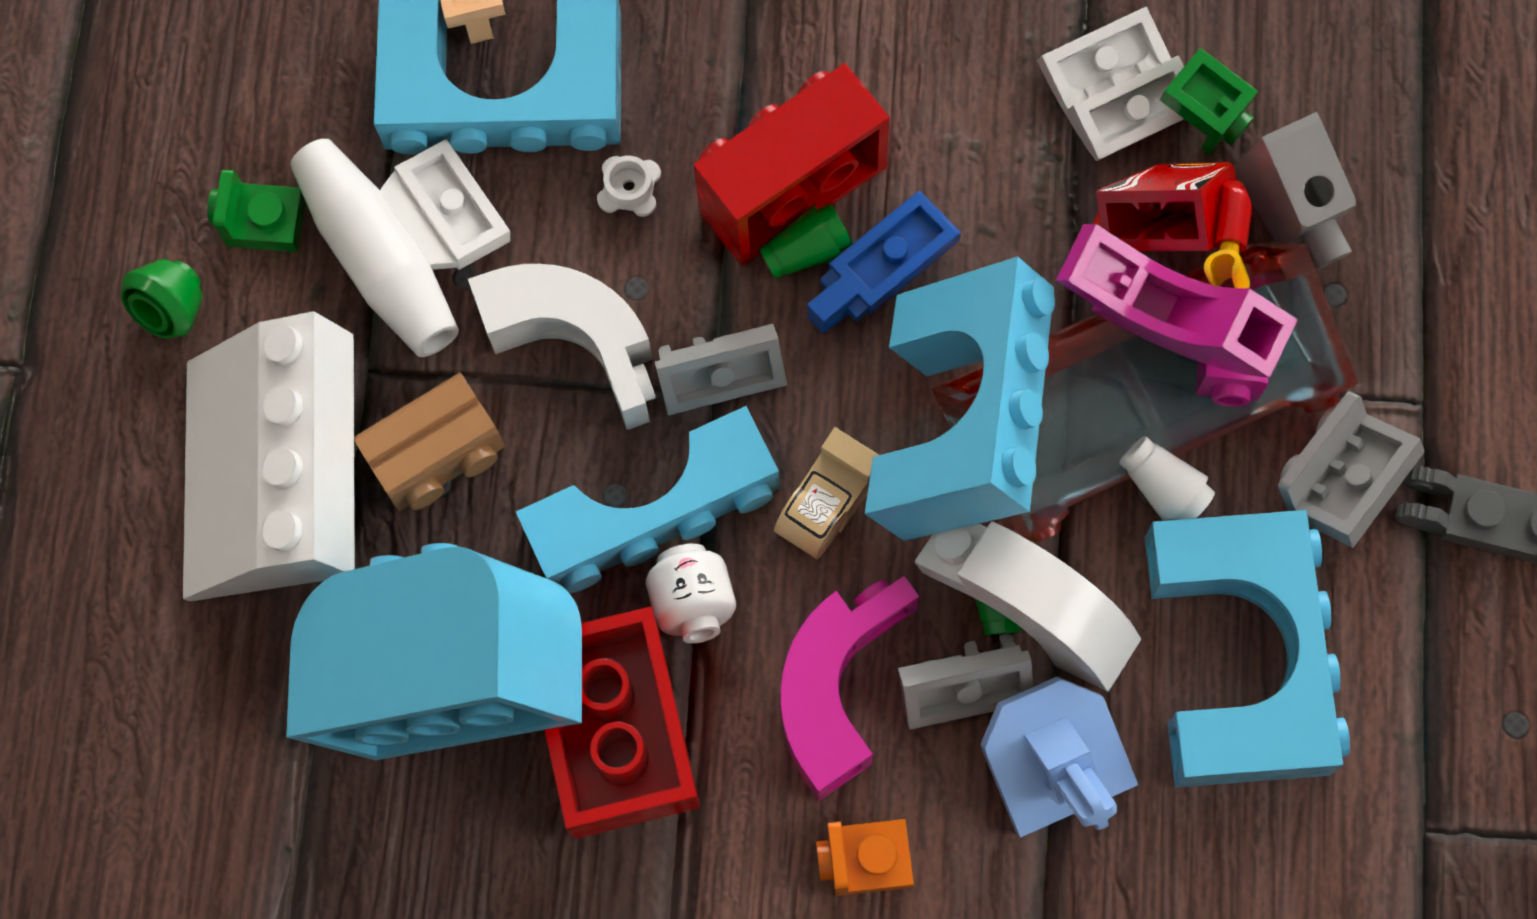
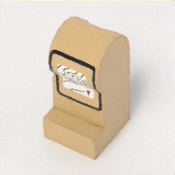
(827, 494)

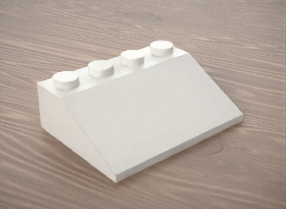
(269, 459)

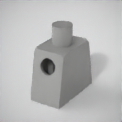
(1299, 188)

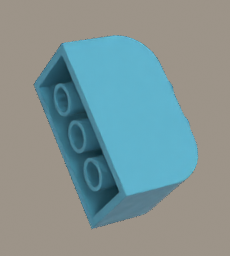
(432, 655)

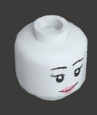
(690, 592)

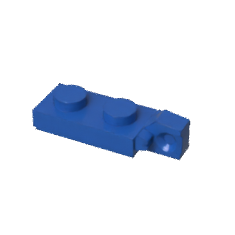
(882, 262)

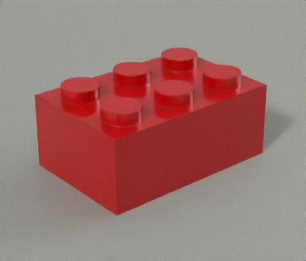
(790, 159)
(630, 749)

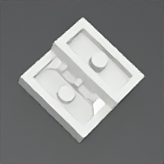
(1114, 83)

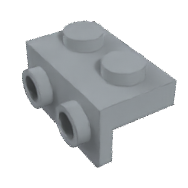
(1348, 470)

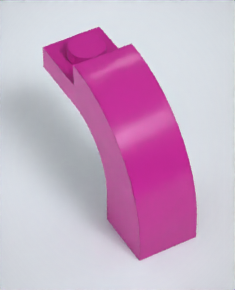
(1192, 318)
(813, 719)

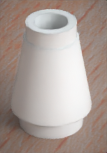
(1166, 481)

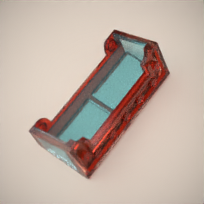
(1115, 387)

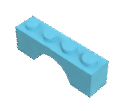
(723, 472)

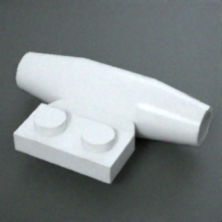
(396, 236)

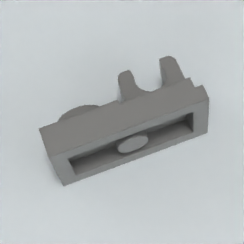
(720, 369)
(964, 685)

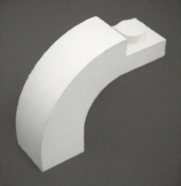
(565, 304)
(1037, 592)

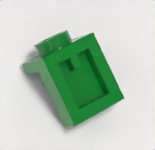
(1211, 100)
(256, 214)

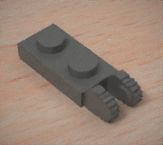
(1475, 514)

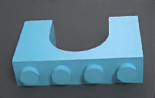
(570, 105)
(988, 458)
(1273, 566)

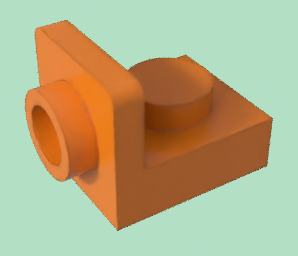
(866, 857)

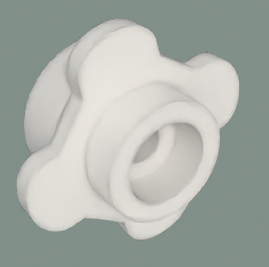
(629, 169)

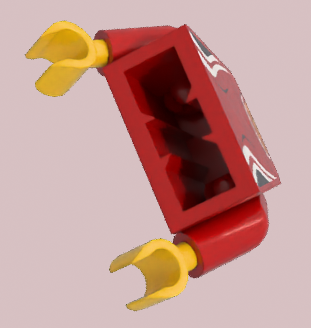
(1182, 211)

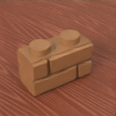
(430, 444)

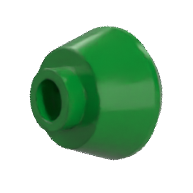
(162, 297)

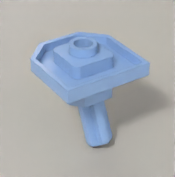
(1056, 756)

